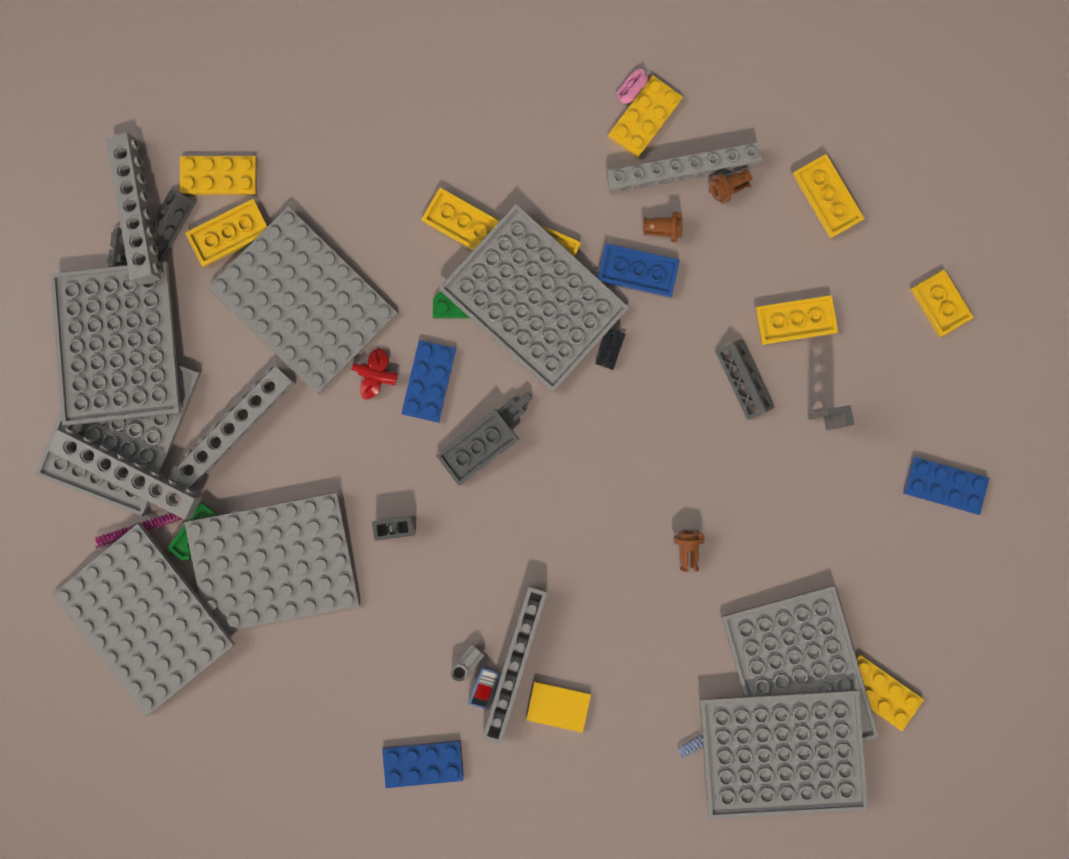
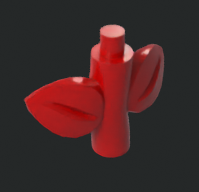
(374, 374)

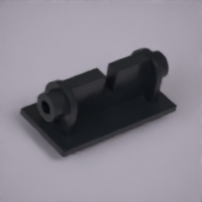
(610, 349)

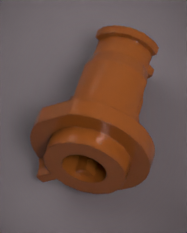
(723, 187)
(664, 226)
(689, 541)

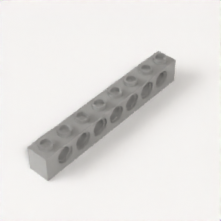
(683, 168)
(128, 177)
(283, 384)
(64, 447)
(514, 664)

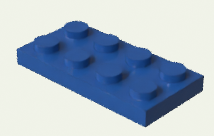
(638, 270)
(429, 381)
(946, 485)
(422, 764)

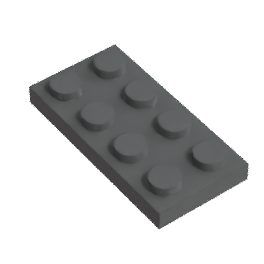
(477, 447)

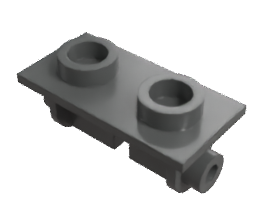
(117, 256)

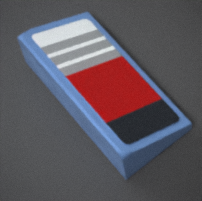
(484, 688)

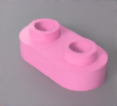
(632, 86)

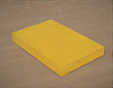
(942, 303)
(558, 706)

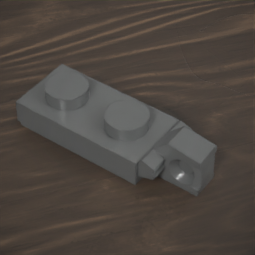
(515, 408)

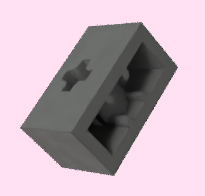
(393, 528)

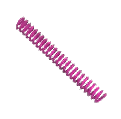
(114, 534)

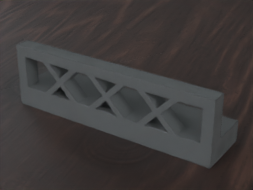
(174, 212)
(742, 360)
(835, 417)

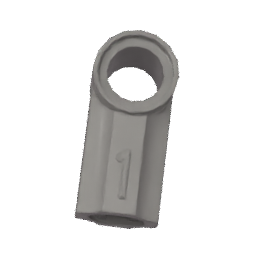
(467, 662)

